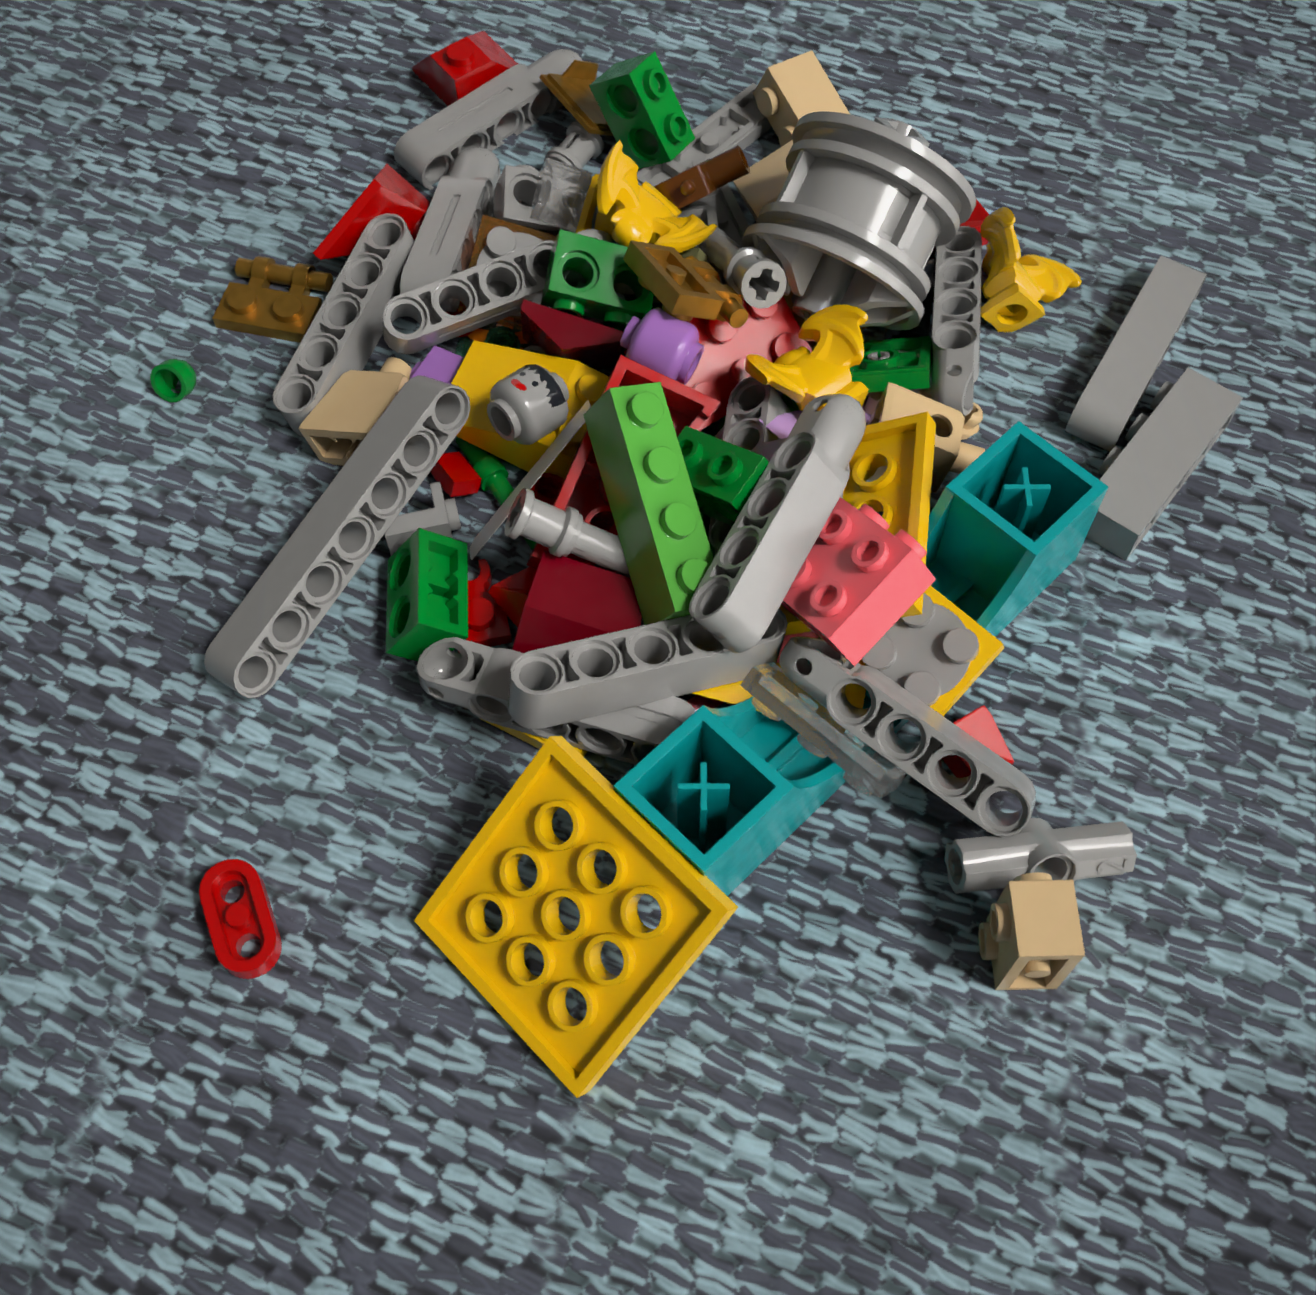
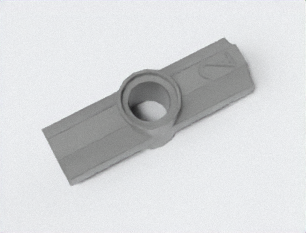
(1061, 852)

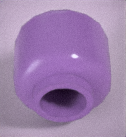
(663, 344)

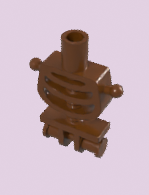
(704, 177)

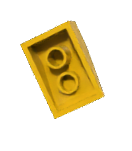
(487, 365)

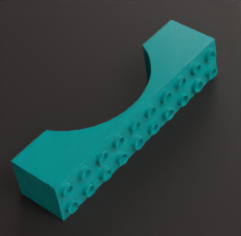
(742, 783)

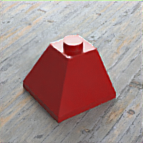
(463, 66)
(384, 195)

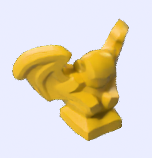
(642, 210)
(1016, 281)
(824, 370)

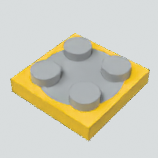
(935, 652)

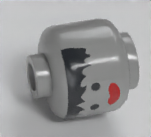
(528, 404)

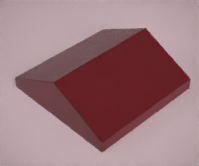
(570, 336)
(574, 603)

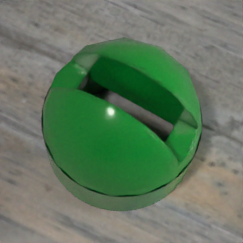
(166, 376)

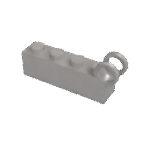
(1159, 458)

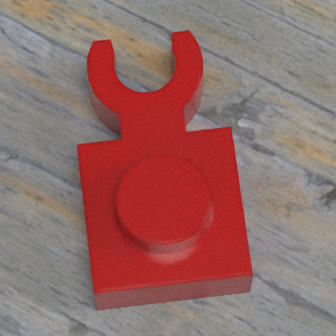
(486, 620)

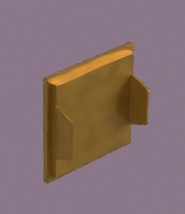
(575, 94)

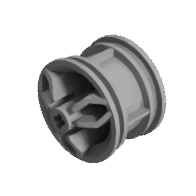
(861, 217)

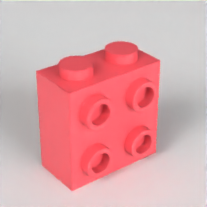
(857, 580)

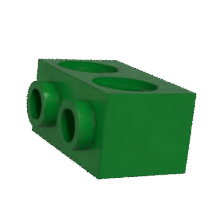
(643, 110)
(601, 267)
(720, 473)
(426, 593)

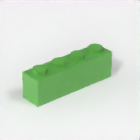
(650, 498)

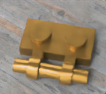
(684, 284)
(270, 311)

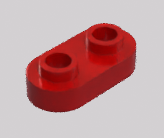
(241, 921)

